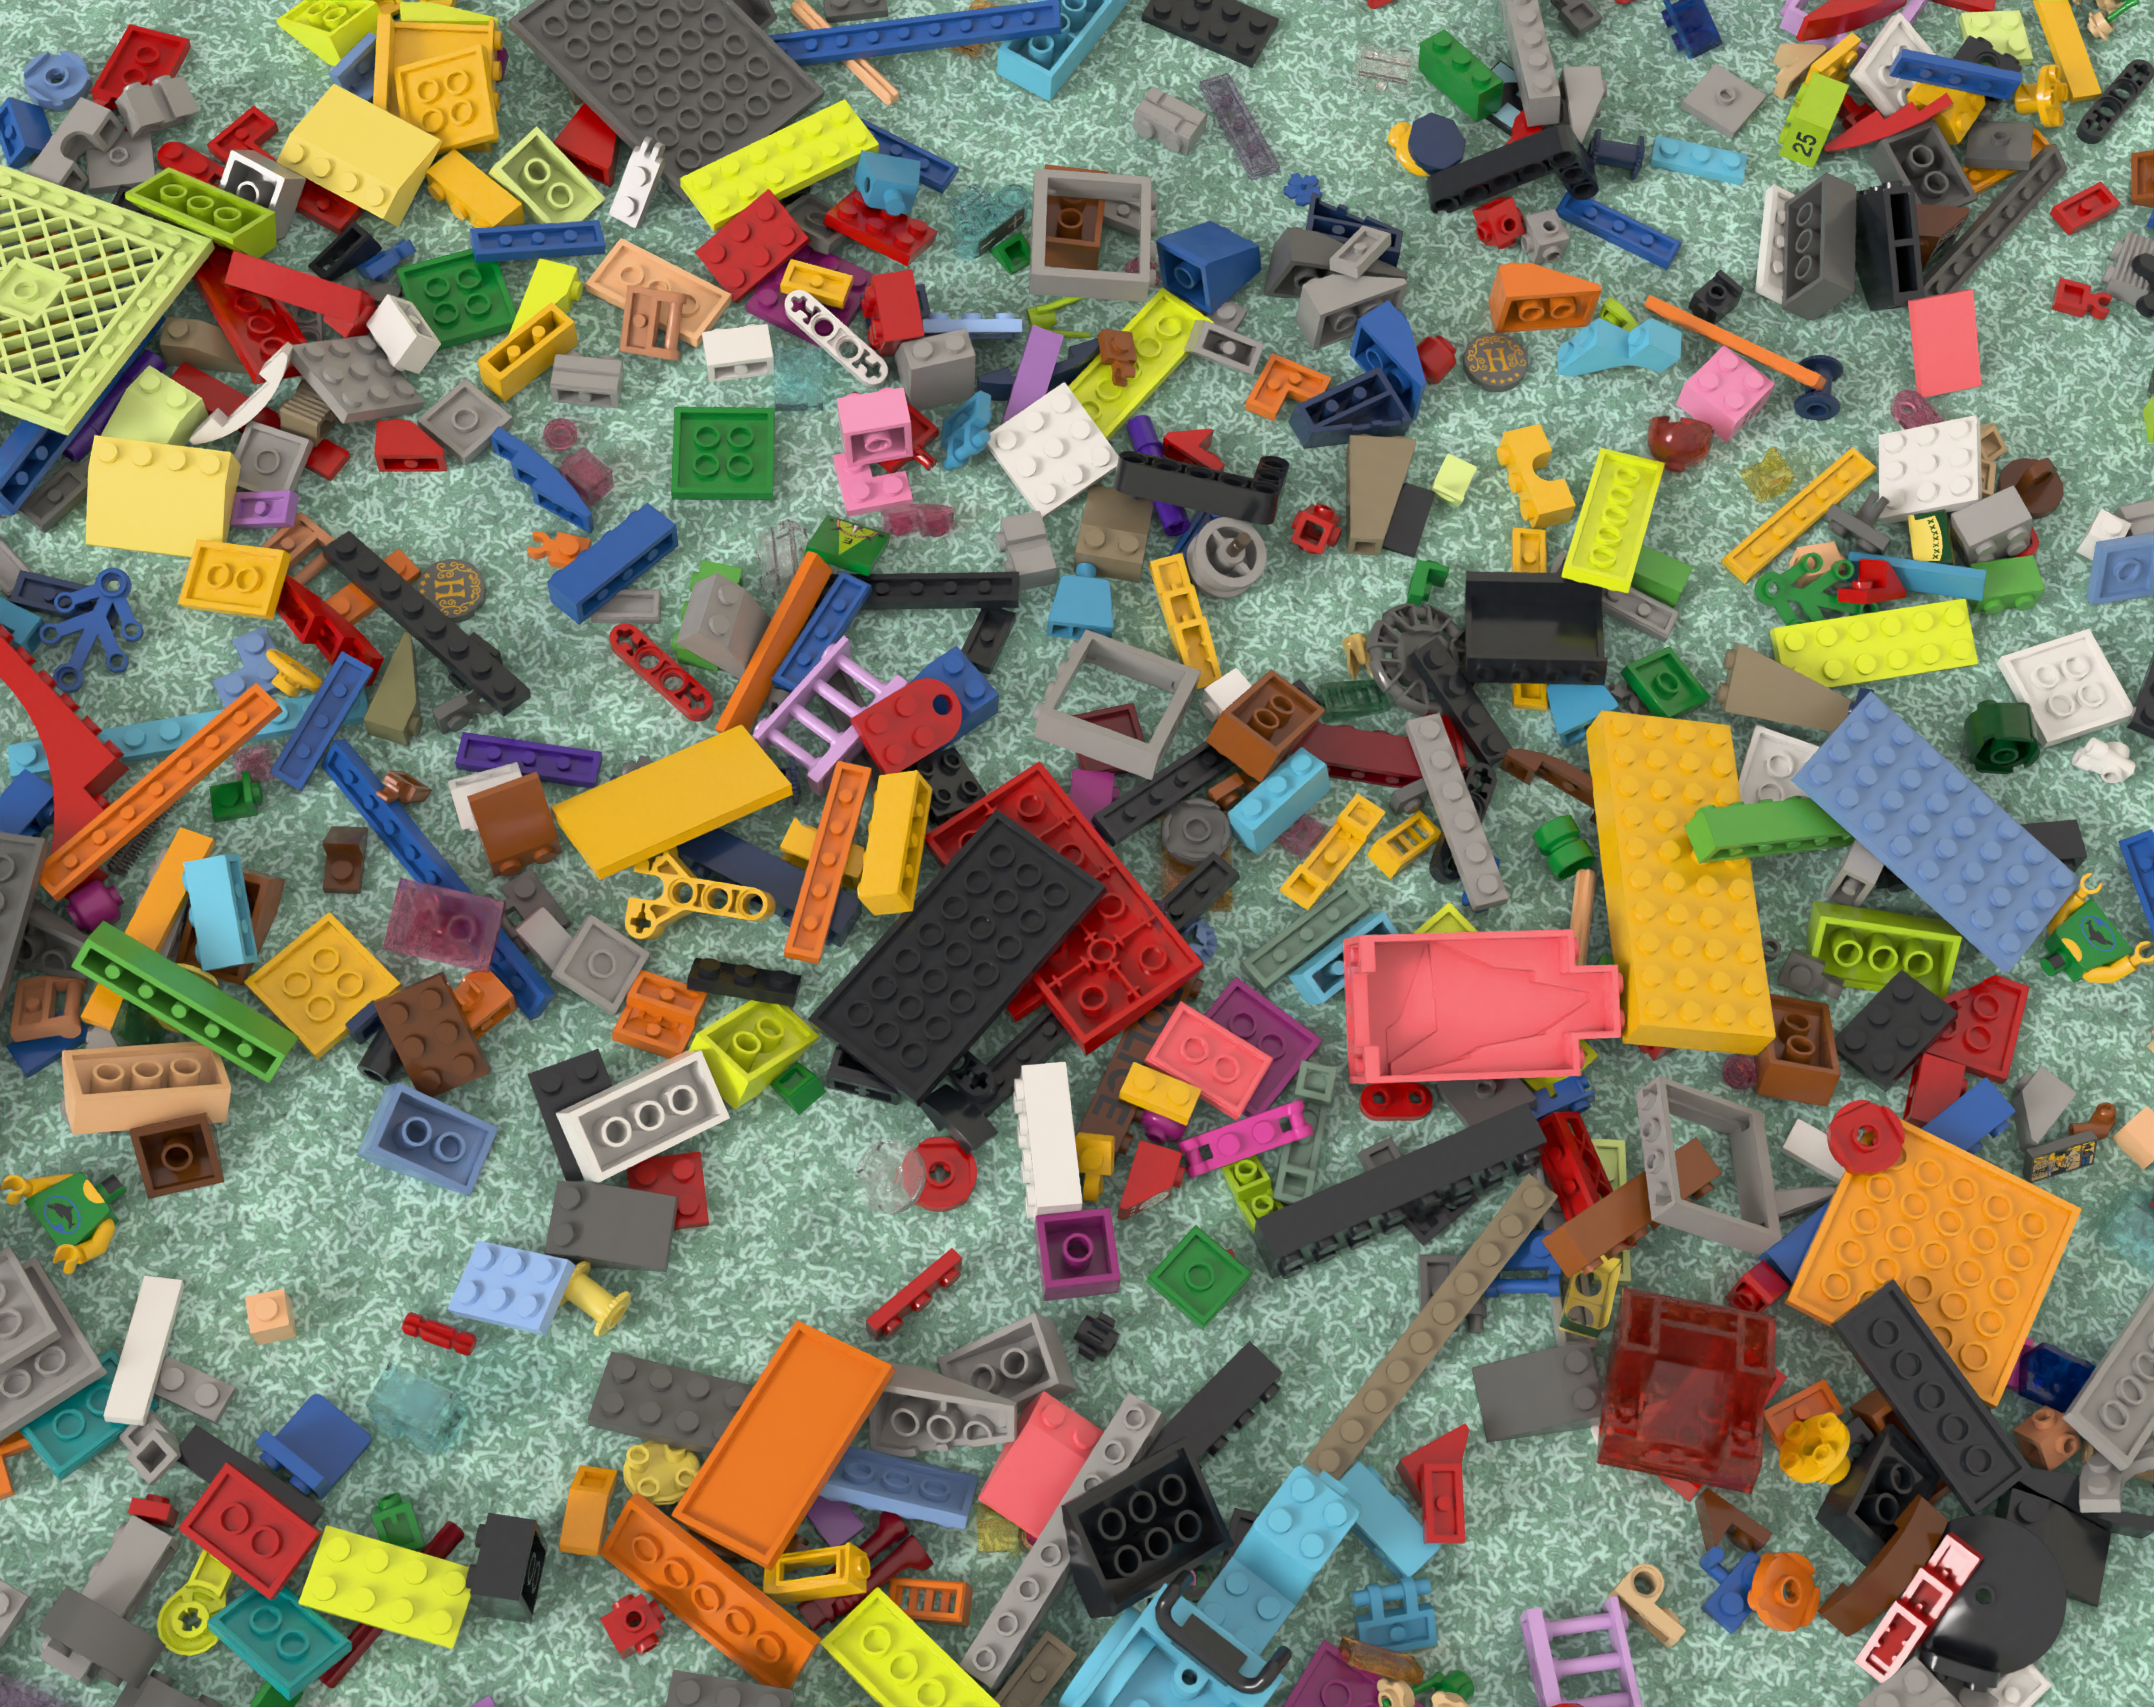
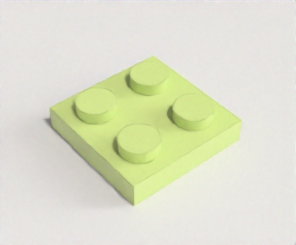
(2002, 29)

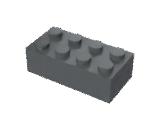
(1819, 247)

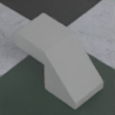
(152, 1447)

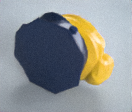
(1427, 144)

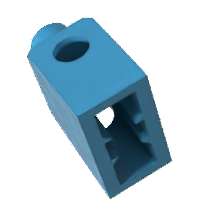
(887, 181)
(1081, 604)
(1577, 707)

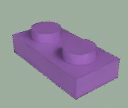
(264, 509)

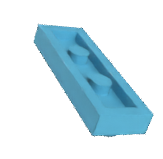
(1698, 160)

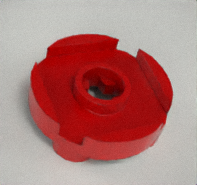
(1869, 1117)
(962, 1168)

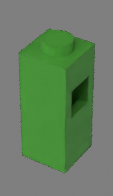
(1660, 576)

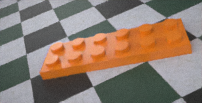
(709, 1595)

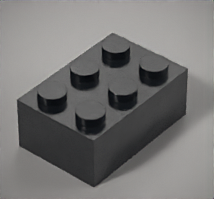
(507, 1567)

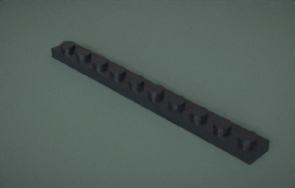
(1047, 1035)

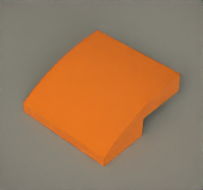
(659, 1015)

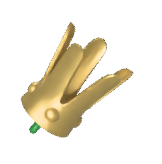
(1356, 651)

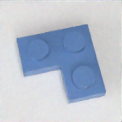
(257, 669)

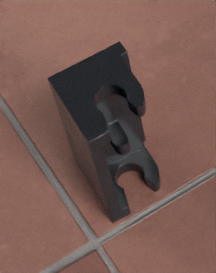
(852, 1077)

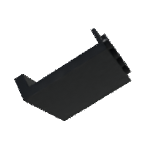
(1533, 629)

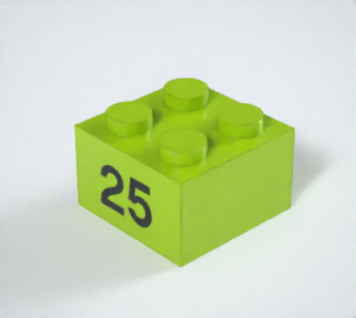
(1811, 119)

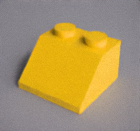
(1958, 119)

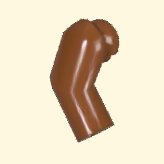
(2100, 1122)

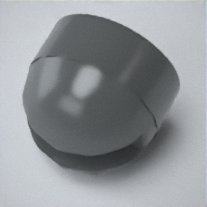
(775, 699)

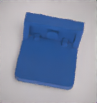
(315, 1446)

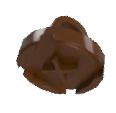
(2035, 483)

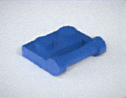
(1530, 1256)

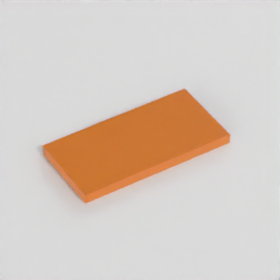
(783, 1444)

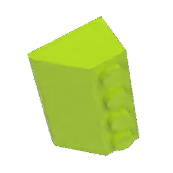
(207, 212)
(1874, 945)

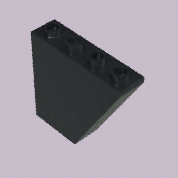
(1888, 246)

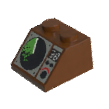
(1938, 230)

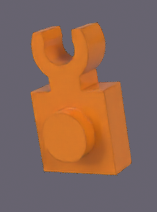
(561, 550)

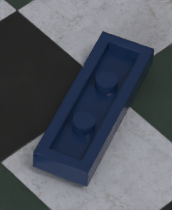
(38, 593)

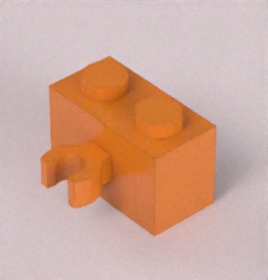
(484, 1001)

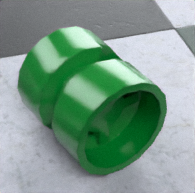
(1561, 843)

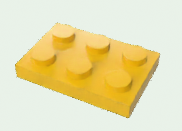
(234, 579)

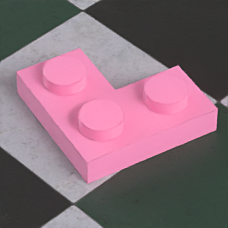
(867, 493)

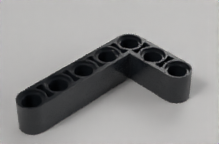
(1513, 165)
(1204, 488)

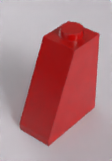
(590, 145)

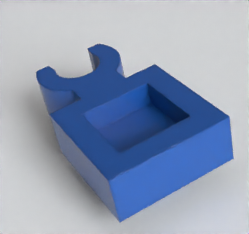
(380, 265)

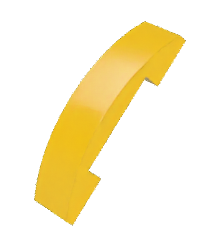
(1333, 853)

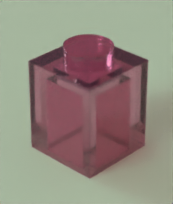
(587, 476)

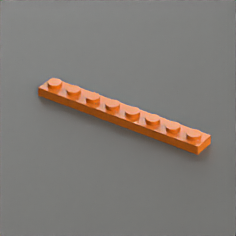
(157, 791)

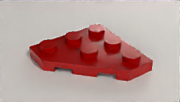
(1985, 1027)

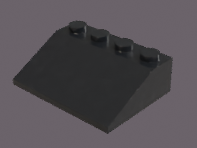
(1142, 1530)

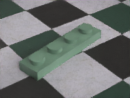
(1305, 937)

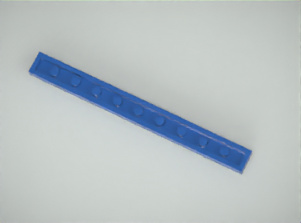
(921, 33)
(429, 867)

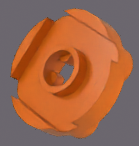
(1767, 1591)

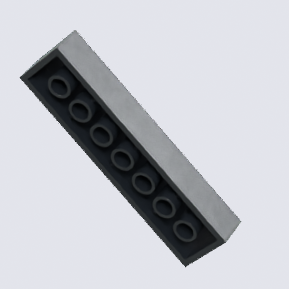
(1399, 1192)

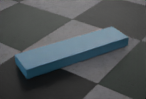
(1930, 577)

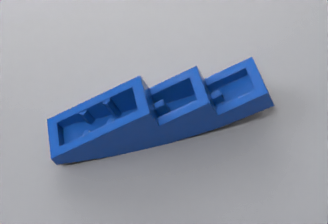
(547, 484)

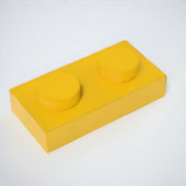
(823, 284)
(1160, 1093)

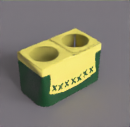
(1931, 537)
(1605, 1297)

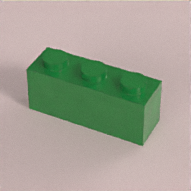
(1460, 75)

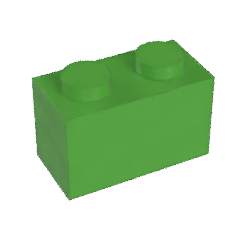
(2009, 585)

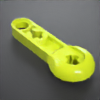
(202, 1594)

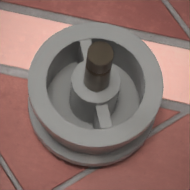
(1225, 558)

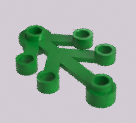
(1810, 596)

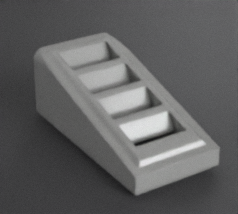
(1801, 1200)

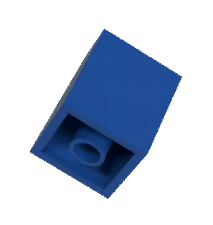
(1207, 264)

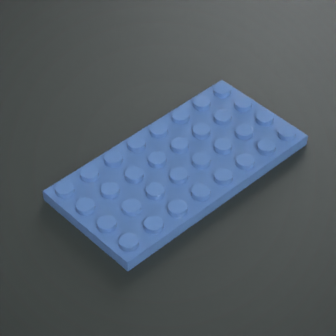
(1937, 831)

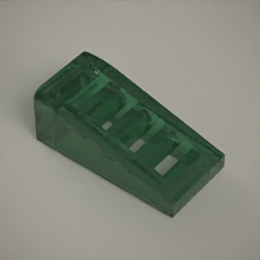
(1342, 712)

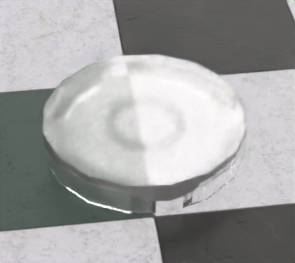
(890, 1177)

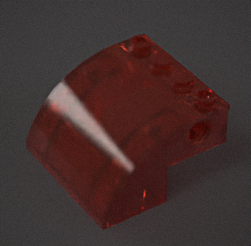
(1687, 1390)

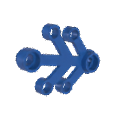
(93, 624)

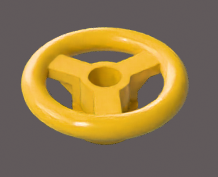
(292, 674)

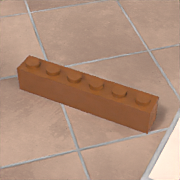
(1625, 1214)

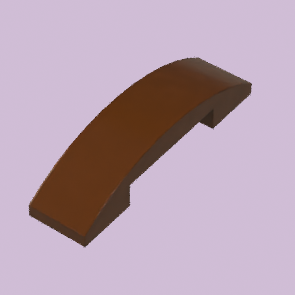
(1568, 778)
(1889, 1571)

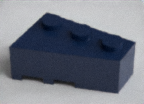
(1341, 226)
(1352, 408)

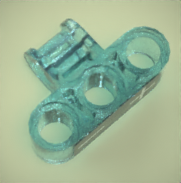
(985, 218)

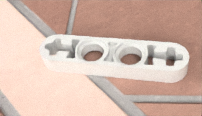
(833, 342)

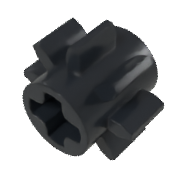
(1096, 1336)

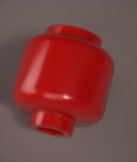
(1436, 358)

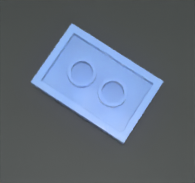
(1000, 327)
(511, 1287)

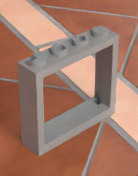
(1090, 282)
(1104, 743)
(1752, 1168)

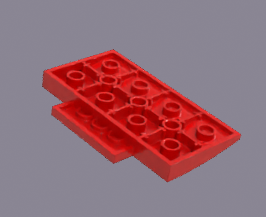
(1115, 958)

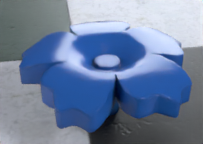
(1301, 188)

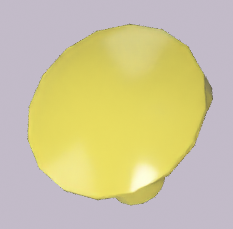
(659, 1472)

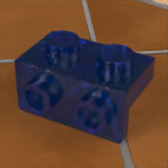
(1693, 27)
(2052, 1376)

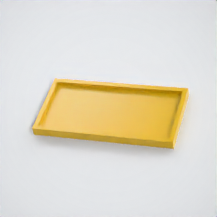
(671, 801)

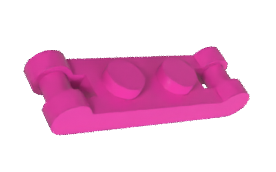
(1245, 1138)

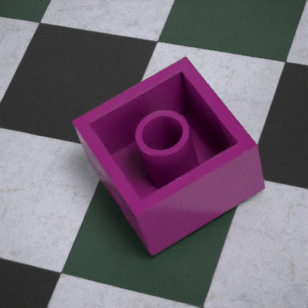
(1077, 1254)

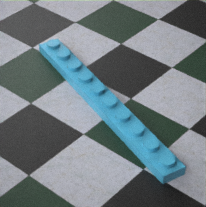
(167, 735)

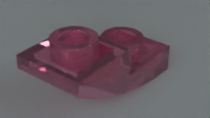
(928, 518)

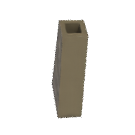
(1373, 486)
(1777, 693)

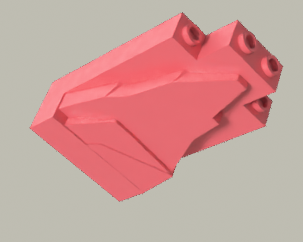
(1473, 1005)

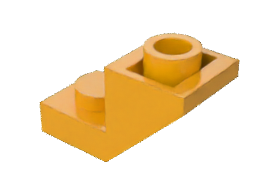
(587, 1510)

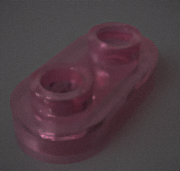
(1921, 410)

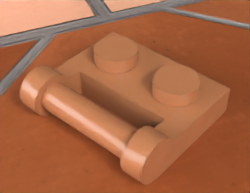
(642, 322)
(300, 542)
(36, 1006)

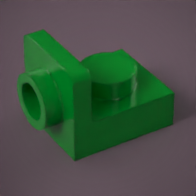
(1423, 577)
(236, 799)
(397, 1522)

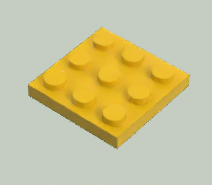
(449, 97)
(321, 984)

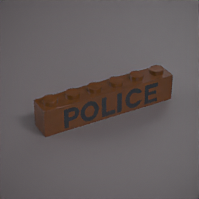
(1107, 1112)

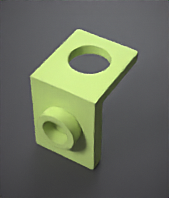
(1453, 480)

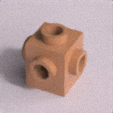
(2046, 1439)

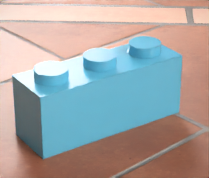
(1279, 801)
(220, 912)
(1324, 972)
(1387, 1524)

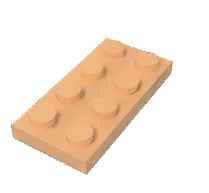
(637, 267)

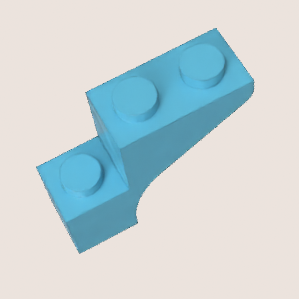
(1609, 346)

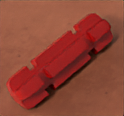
(439, 1334)

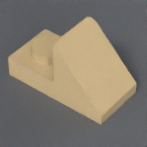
(1795, 64)

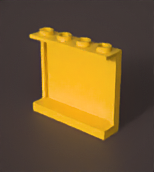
(413, 41)

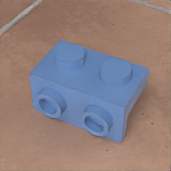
(357, 69)

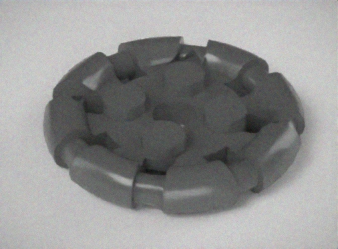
(1414, 636)

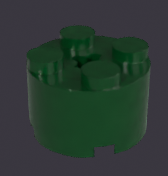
(2001, 737)

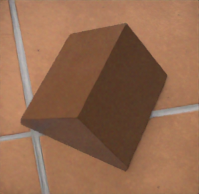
(178, 1155)

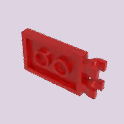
(141, 58)

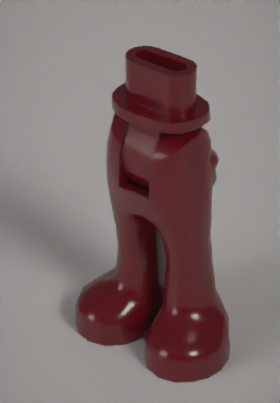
(907, 1555)

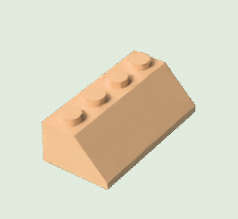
(142, 1085)

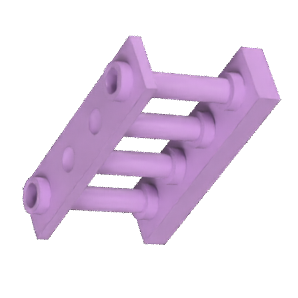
(843, 745)
(1548, 1670)

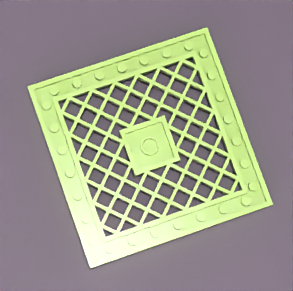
(34, 293)

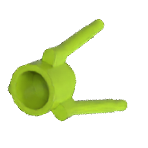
(1045, 317)

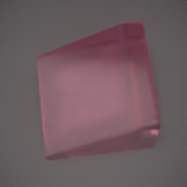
(255, 760)

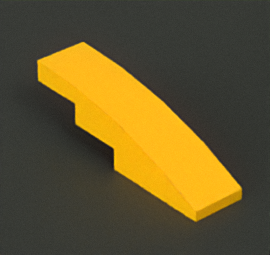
(1184, 617)

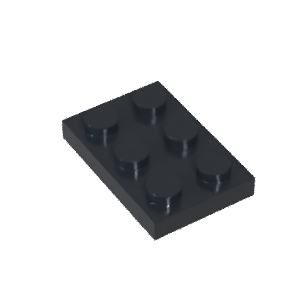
(1894, 1030)

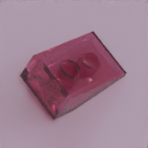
(444, 925)

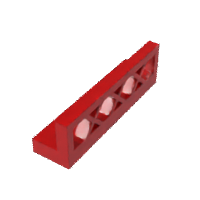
(1565, 1165)

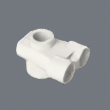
(2106, 759)

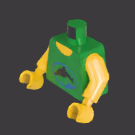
(2088, 943)
(70, 1212)

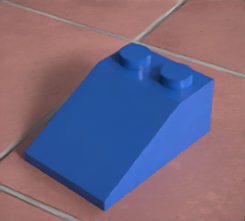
(1386, 341)
(976, 695)

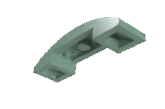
(1300, 1157)

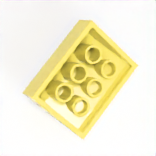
(361, 153)
(158, 496)

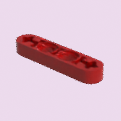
(658, 675)

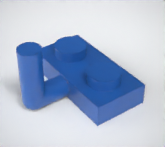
(1729, 1601)

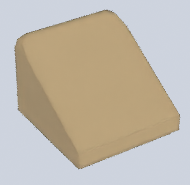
(1991, 442)

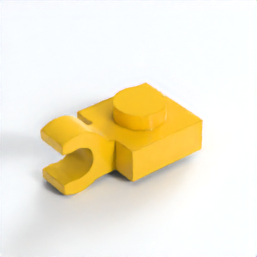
(1095, 1159)

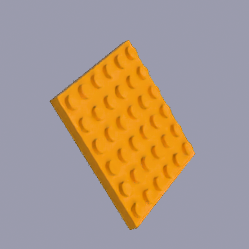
(1957, 1240)

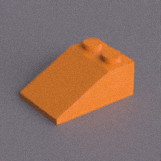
(1540, 299)

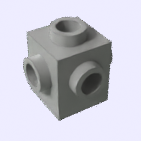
(1544, 237)

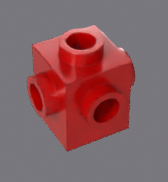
(1499, 222)
(1308, 536)
(634, 1639)

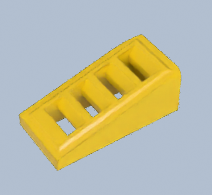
(1390, 858)

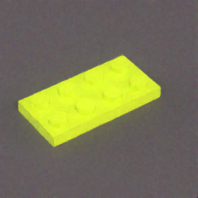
(388, 1587)

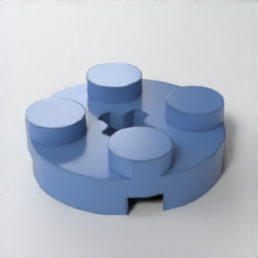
(58, 95)

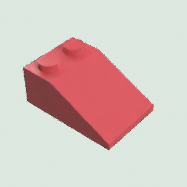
(1040, 1463)

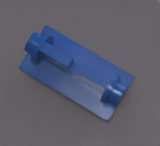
(1570, 1097)

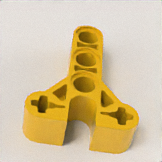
(670, 907)

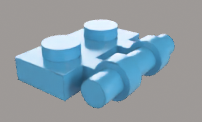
(963, 431)
(1397, 1628)

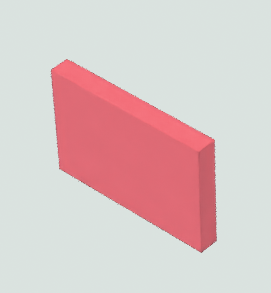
(1945, 343)
(1210, 1059)

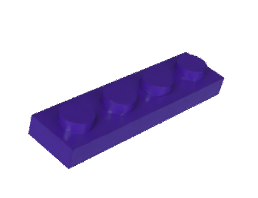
(551, 762)

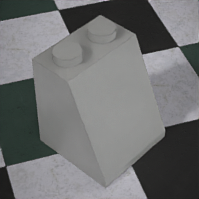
(937, 369)

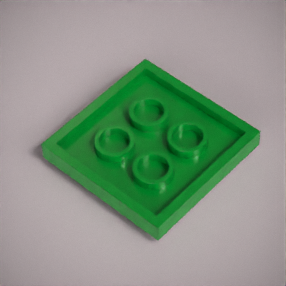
(459, 297)
(723, 453)

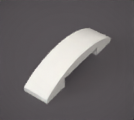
(221, 425)

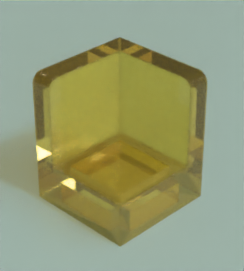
(1768, 477)
(995, 1532)

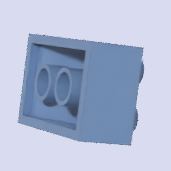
(427, 1139)

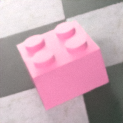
(1725, 393)
(875, 426)

